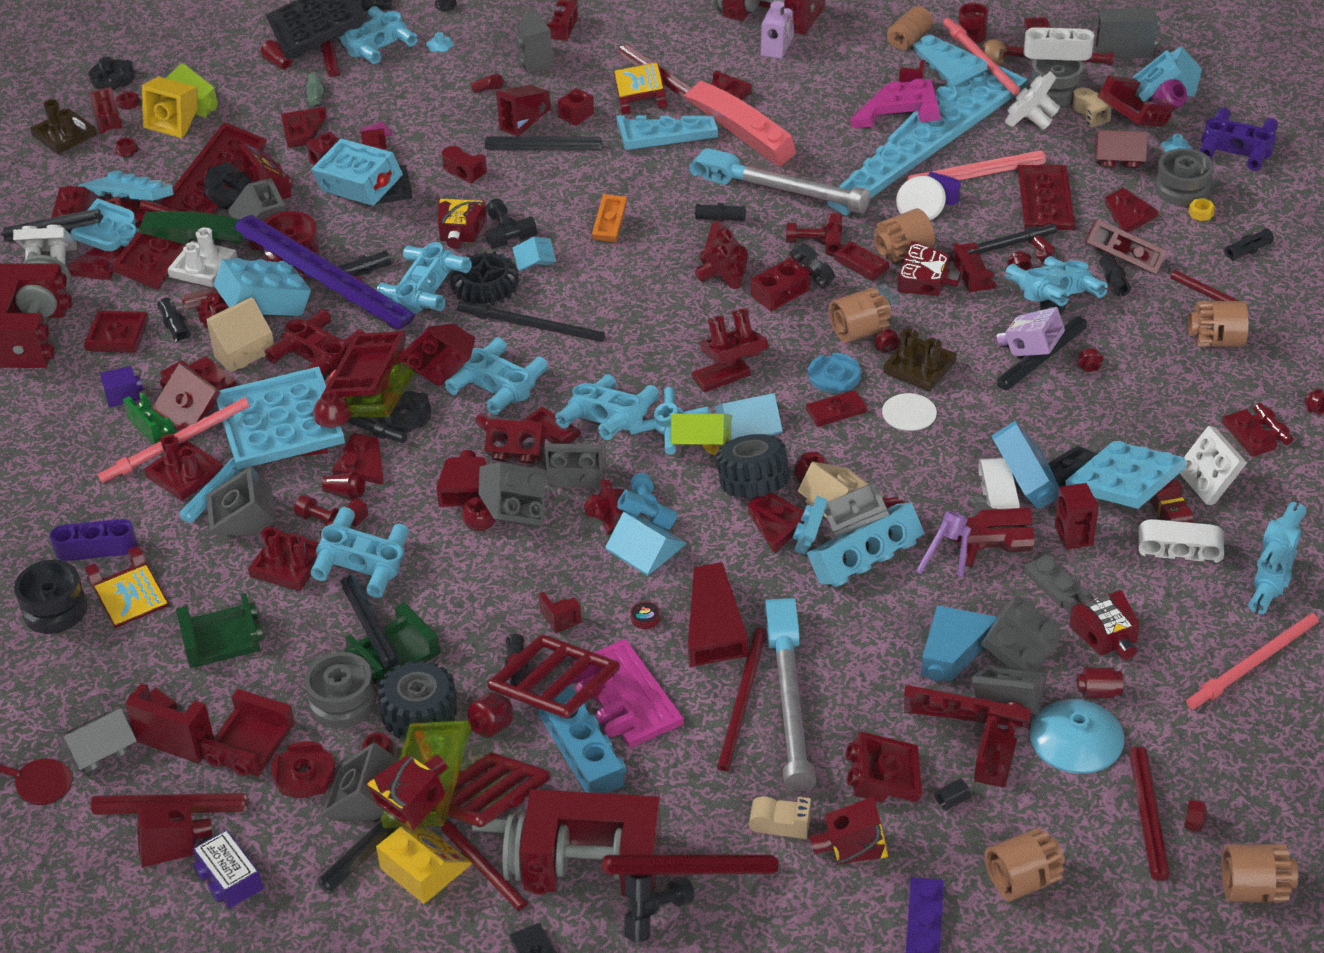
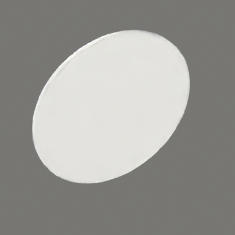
(921, 193)
(909, 412)

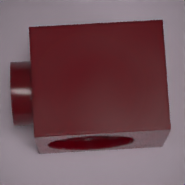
(575, 106)

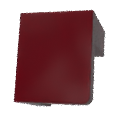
(911, 74)
(560, 614)

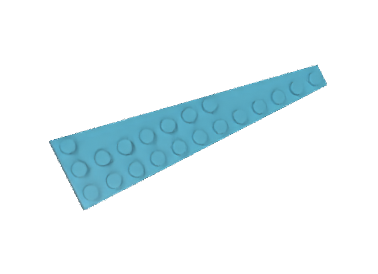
(916, 140)

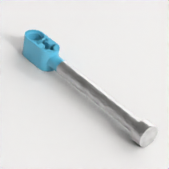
(724, 166)
(784, 636)

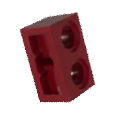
(780, 284)
(517, 432)
(1076, 516)

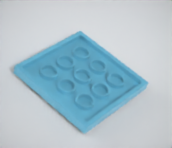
(278, 419)

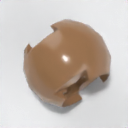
(995, 50)

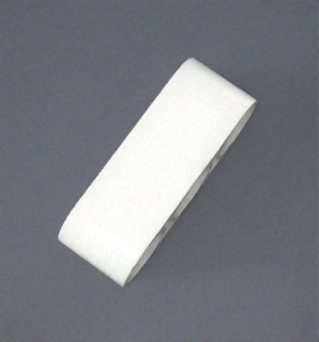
(1058, 43)
(998, 483)
(1181, 539)

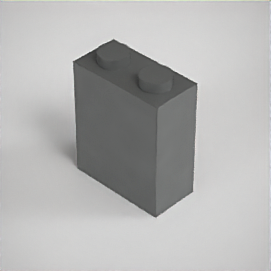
(1127, 32)

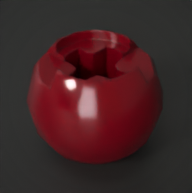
(804, 462)
(476, 515)

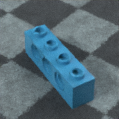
(585, 747)

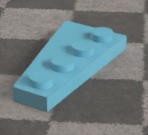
(648, 133)
(129, 185)

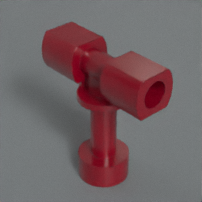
(828, 233)
(307, 506)

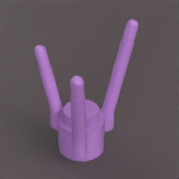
(951, 527)

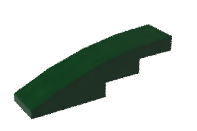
(183, 225)

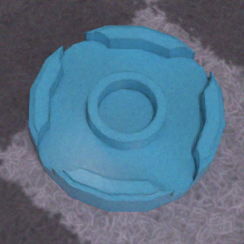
(834, 373)

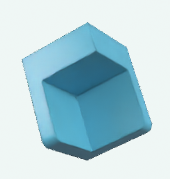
(534, 251)

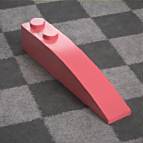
(743, 122)

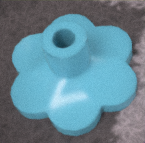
(440, 43)
(1175, 143)

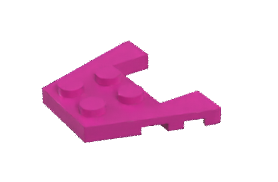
(898, 98)

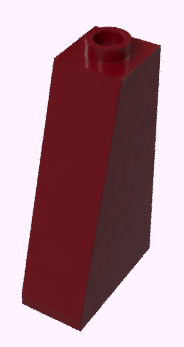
(715, 621)

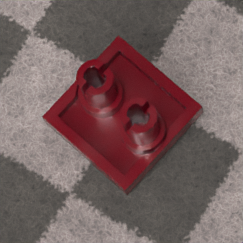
(722, 256)
(729, 346)
(182, 467)
(284, 559)

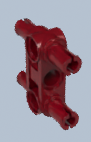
(311, 343)

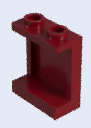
(1120, 94)
(168, 728)
(249, 734)

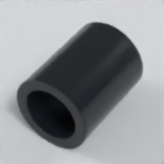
(952, 794)

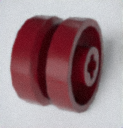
(297, 227)

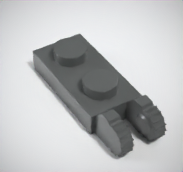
(1056, 583)

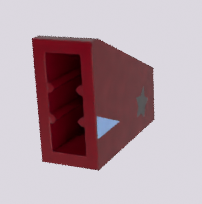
(521, 107)

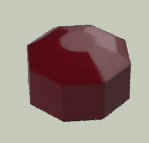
(1196, 815)

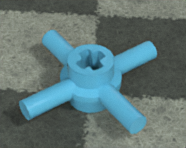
(662, 418)

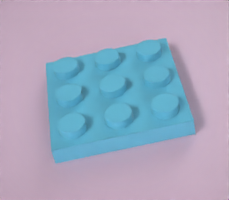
(1128, 473)

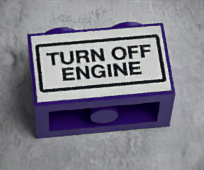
(227, 869)

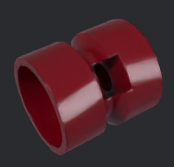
(974, 20)

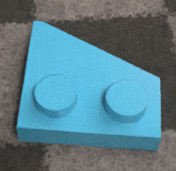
(807, 532)

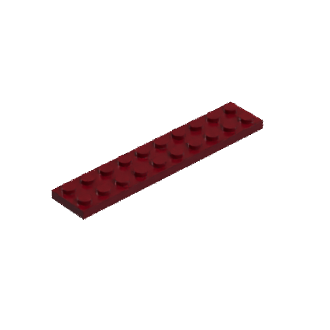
(148, 256)

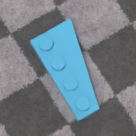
(948, 60)

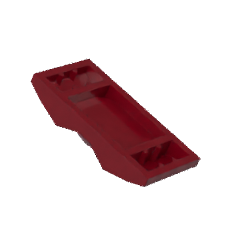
(367, 364)

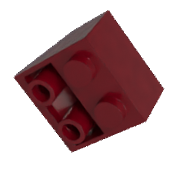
(438, 352)

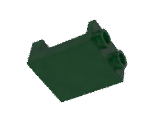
(220, 633)
(408, 635)

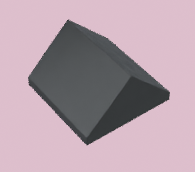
(1010, 685)

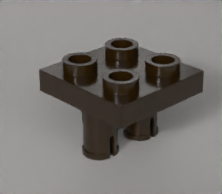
(62, 128)
(919, 361)

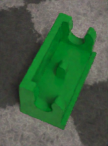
(147, 420)

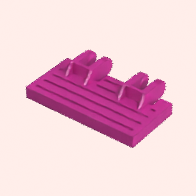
(631, 698)

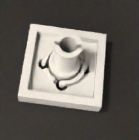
(1215, 470)

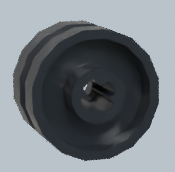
(50, 596)

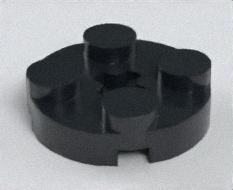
(119, 71)
(218, 177)
(808, 259)
(418, 413)

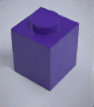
(121, 384)

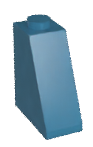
(1027, 464)
(953, 642)

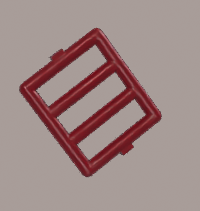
(561, 651)
(502, 765)

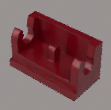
(563, 21)
(972, 269)
(995, 753)

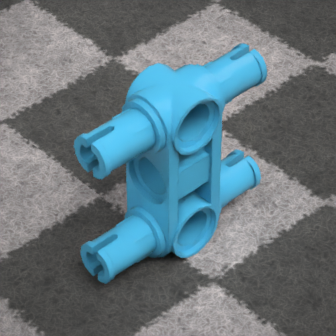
(376, 33)
(424, 277)
(1056, 280)
(497, 375)
(607, 406)
(360, 552)
(1277, 557)

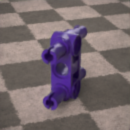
(1251, 142)

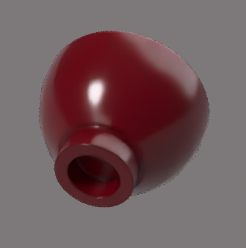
(331, 410)

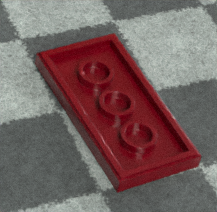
(1045, 196)

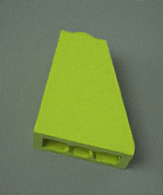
(205, 92)

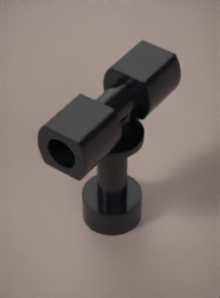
(507, 227)
(647, 903)

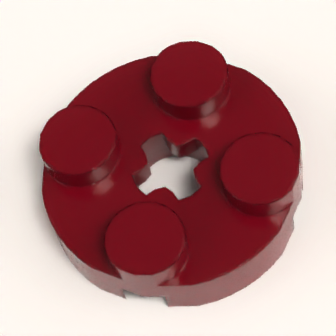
(306, 784)

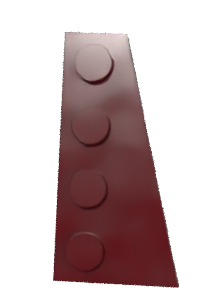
(960, 707)

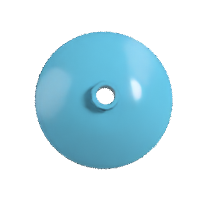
(1077, 736)

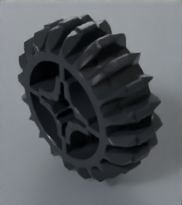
(489, 279)

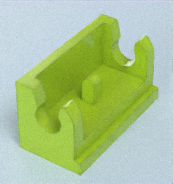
(700, 429)

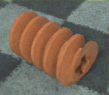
(910, 28)

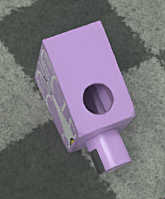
(777, 22)
(1033, 333)

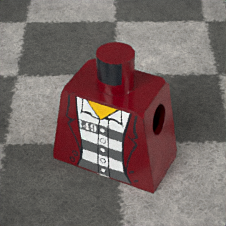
(1107, 624)

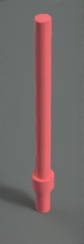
(959, 34)
(126, 465)
(1214, 687)

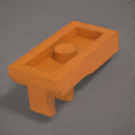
(609, 218)

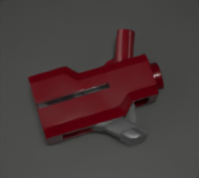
(997, 528)

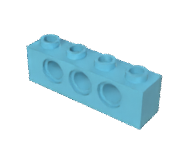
(828, 557)

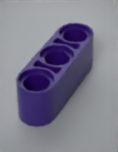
(93, 539)

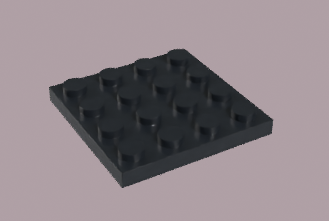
(313, 22)

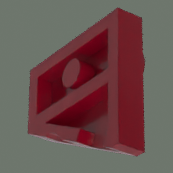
(302, 125)
(361, 456)
(775, 519)

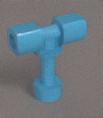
(644, 502)

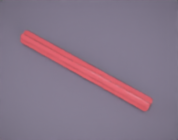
(990, 166)

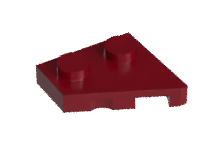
(731, 85)
(1129, 210)
(95, 264)

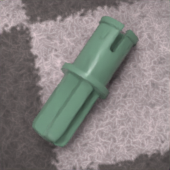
(314, 89)

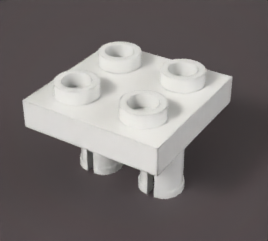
(1033, 101)
(51, 239)
(200, 260)

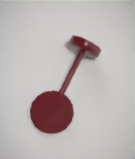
(41, 780)

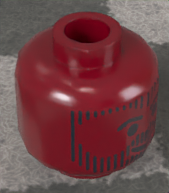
(490, 714)

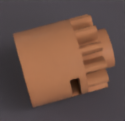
(897, 233)
(859, 315)
(1219, 323)
(1024, 863)
(1258, 873)

